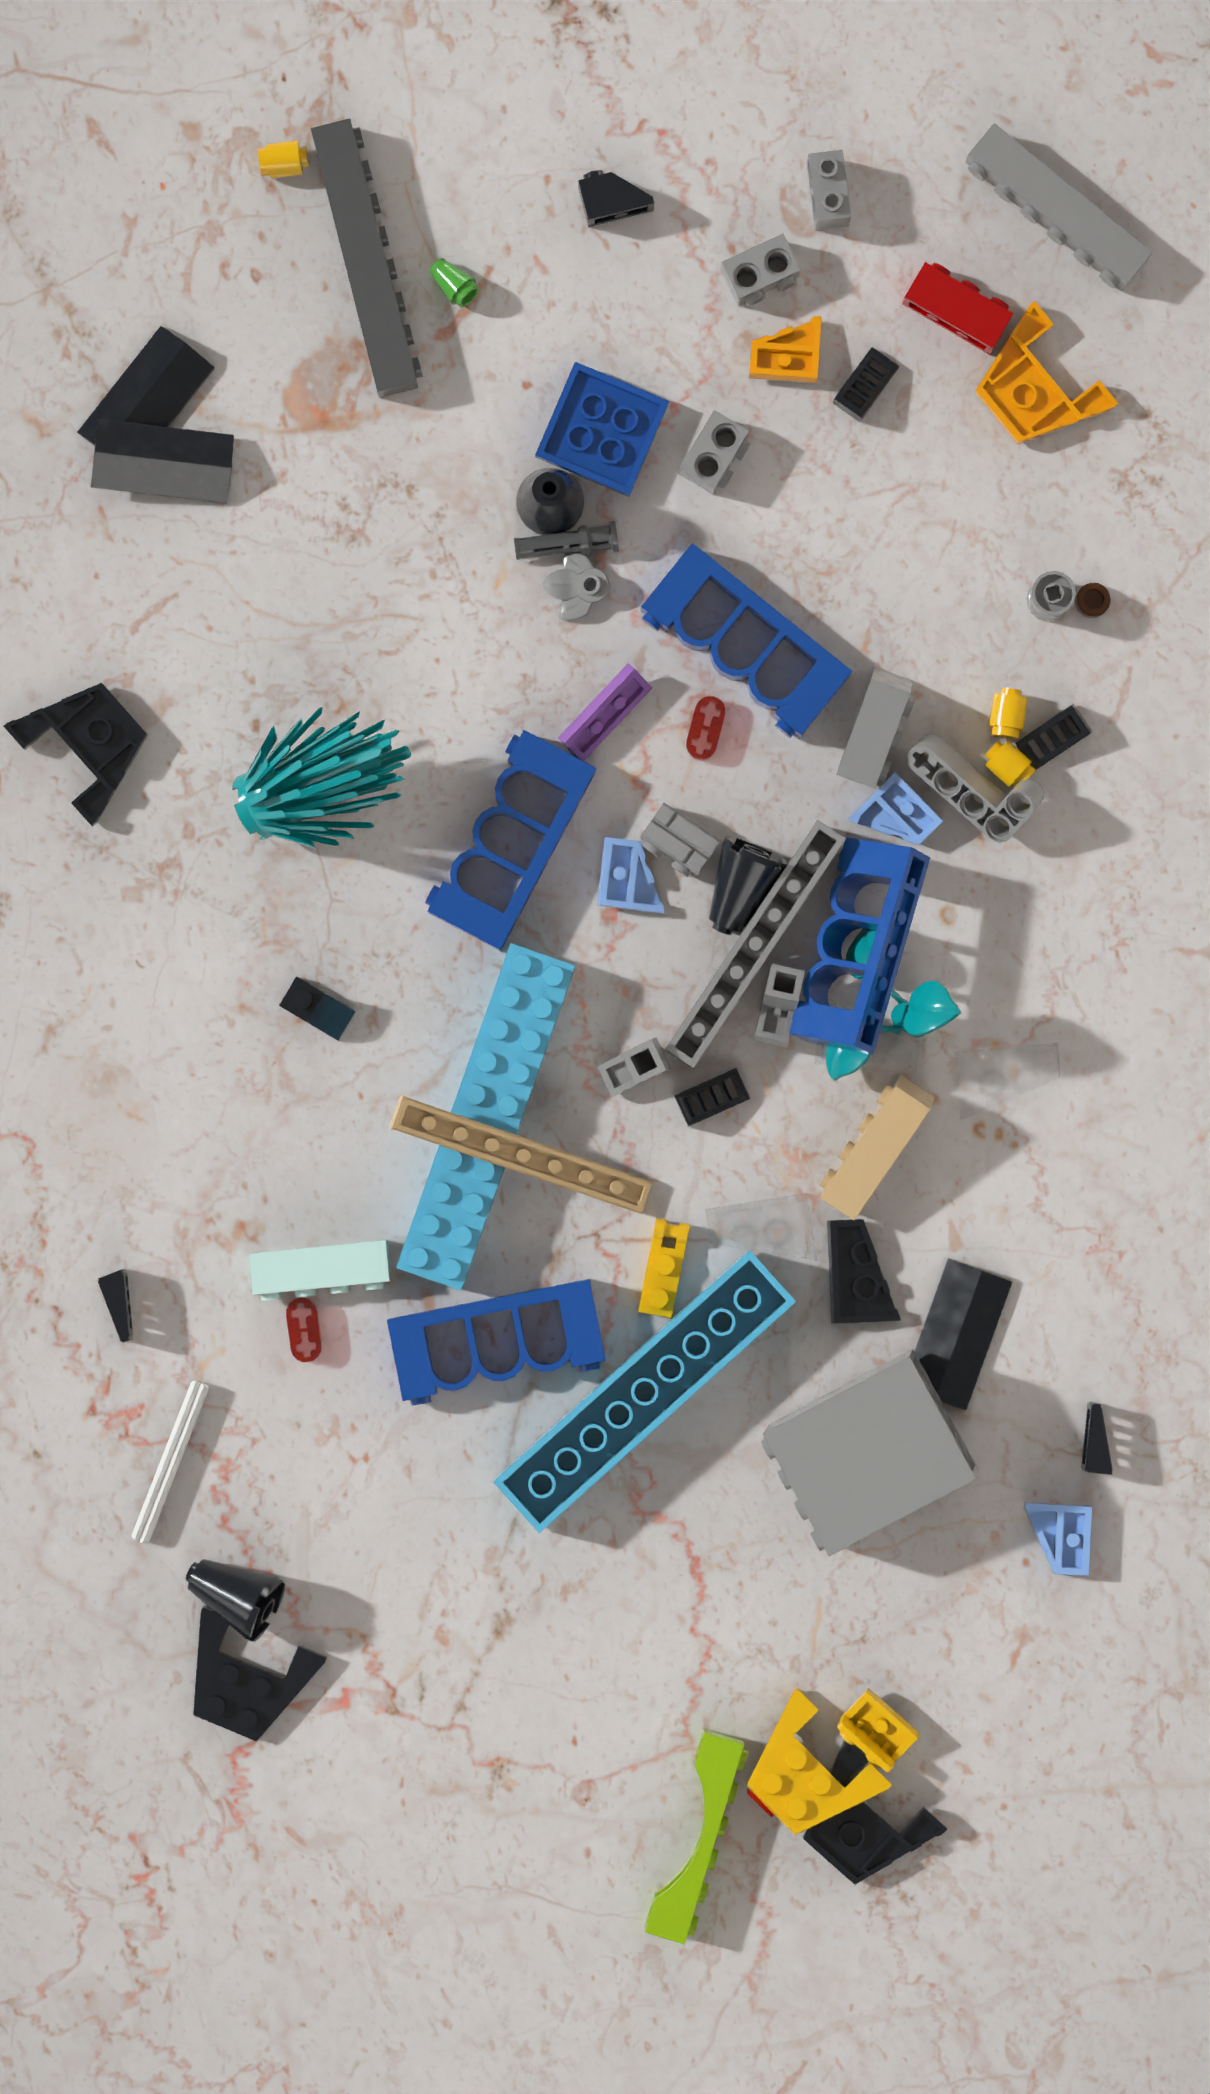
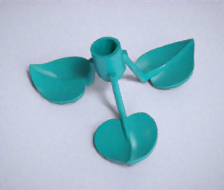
(926, 1011)

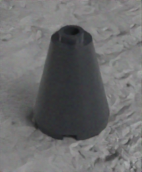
(552, 512)
(741, 883)
(237, 1595)

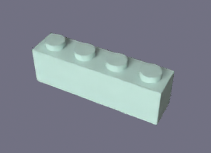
(320, 1267)

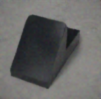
(317, 1008)

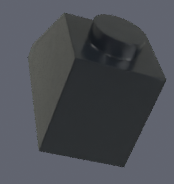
(611, 198)

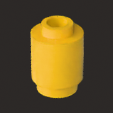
(283, 159)
(1008, 713)
(1008, 763)

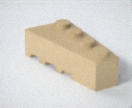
(877, 1147)

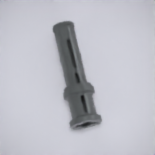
(583, 540)

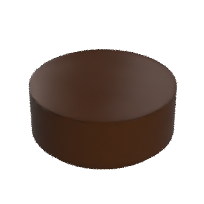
(1092, 600)

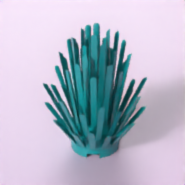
(313, 775)

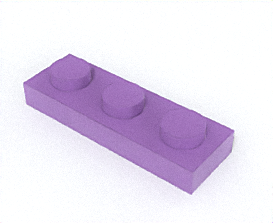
(605, 712)

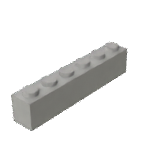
(1058, 207)

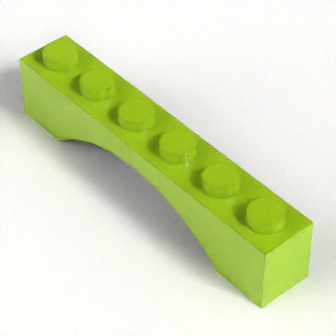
(674, 1905)

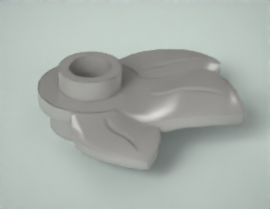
(571, 586)

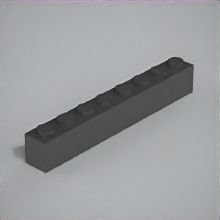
(365, 258)

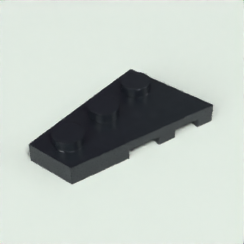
(855, 1276)

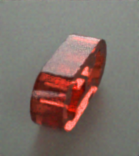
(697, 726)
(295, 1330)

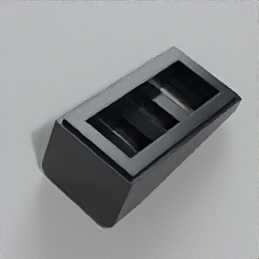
(851, 407)
(1077, 719)
(686, 1109)
(116, 1295)
(1095, 1447)

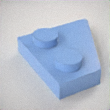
(898, 812)
(626, 878)
(1064, 1535)

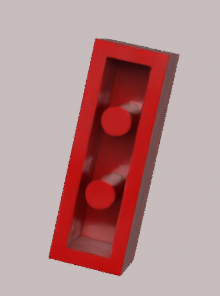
(958, 307)

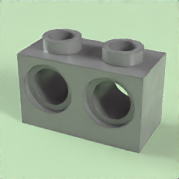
(828, 189)
(756, 263)
(707, 449)

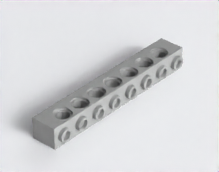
(755, 944)

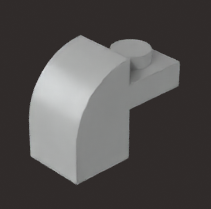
(779, 1005)
(634, 1067)

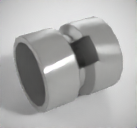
(1051, 596)

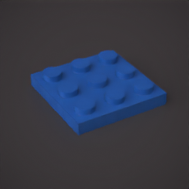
(602, 429)

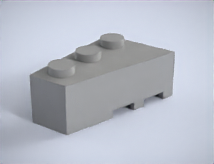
(876, 728)

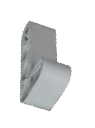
(972, 783)

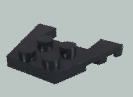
(97, 732)
(239, 1693)
(861, 1840)

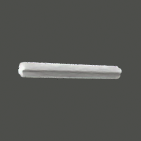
(170, 1462)

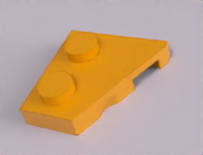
(788, 354)

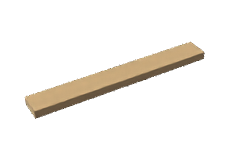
(520, 1154)

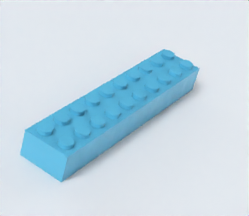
(492, 1093)
(644, 1391)

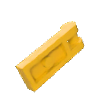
(663, 1269)

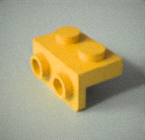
(877, 1730)

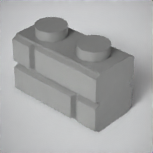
(679, 840)

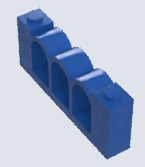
(680, 588)
(558, 769)
(860, 865)
(413, 1356)

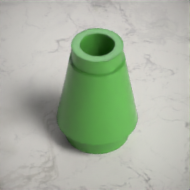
(455, 283)

